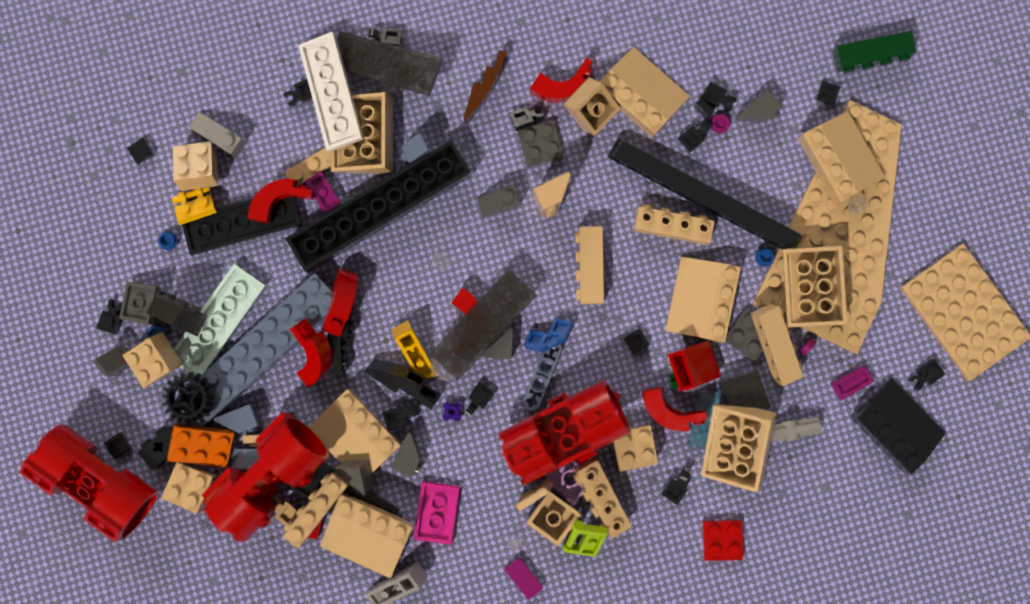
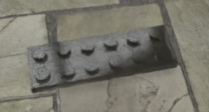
(389, 63)
(483, 324)

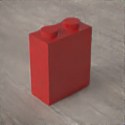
(694, 365)

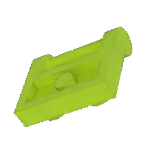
(590, 542)

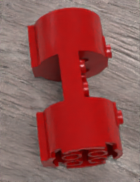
(564, 432)
(69, 465)
(243, 500)

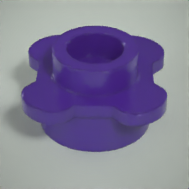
(448, 415)

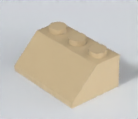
(550, 195)

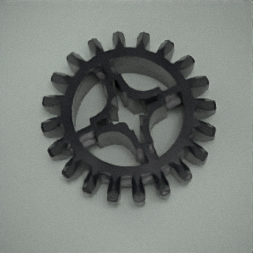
(193, 404)

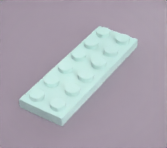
(225, 313)

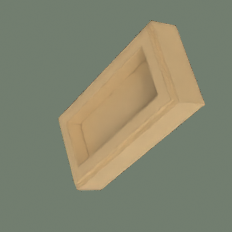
(534, 494)

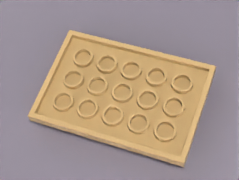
(965, 312)

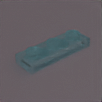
(699, 433)

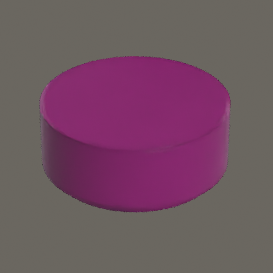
(720, 123)
(808, 346)

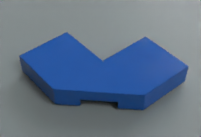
(543, 341)

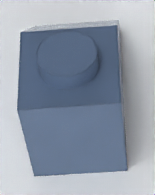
(414, 149)
(241, 420)
(244, 457)

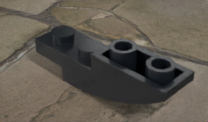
(339, 347)
(400, 377)

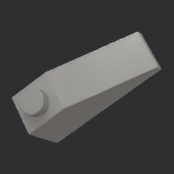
(217, 134)
(399, 585)

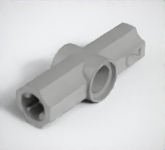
(795, 429)

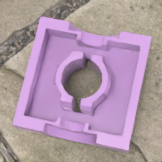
(570, 492)

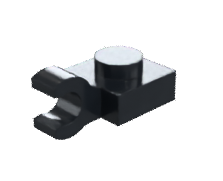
(388, 36)
(693, 138)
(480, 397)
(397, 417)
(675, 489)

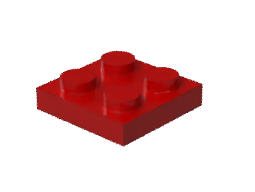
(722, 540)

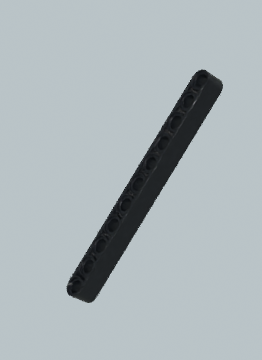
(704, 195)

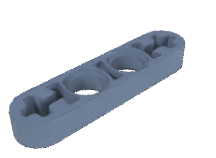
(545, 376)

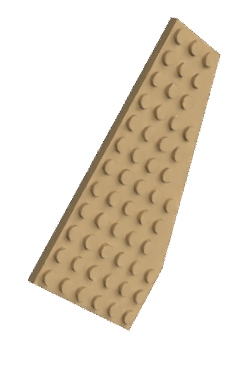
(861, 236)

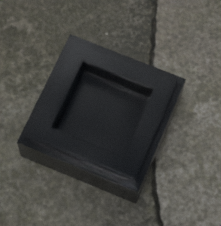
(827, 93)
(703, 108)
(140, 151)
(636, 341)
(118, 445)

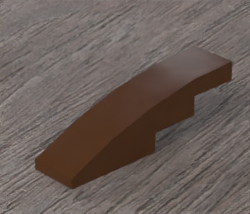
(481, 92)

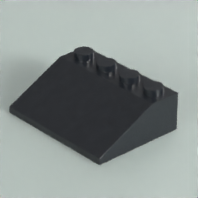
(899, 426)

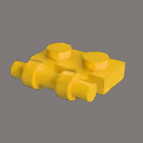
(196, 208)

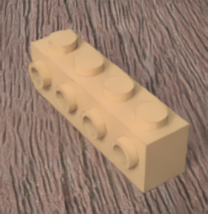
(673, 225)
(590, 265)
(777, 344)
(601, 496)
(312, 514)

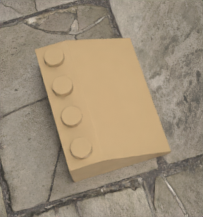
(643, 92)
(375, 151)
(841, 157)
(814, 286)
(703, 299)
(355, 432)
(738, 446)
(366, 534)

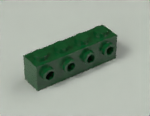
(874, 51)

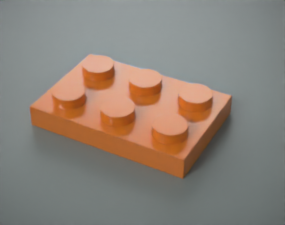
(200, 445)

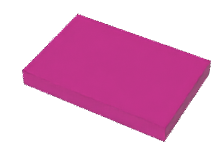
(436, 512)

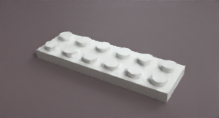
(331, 92)

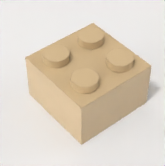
(592, 106)
(195, 166)
(152, 359)
(635, 449)
(187, 486)
(553, 517)

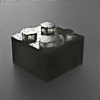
(177, 313)
(744, 391)

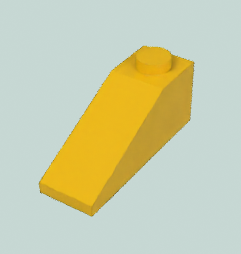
(412, 349)

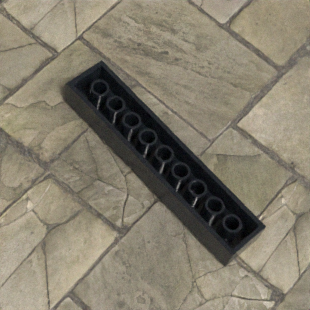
(378, 207)

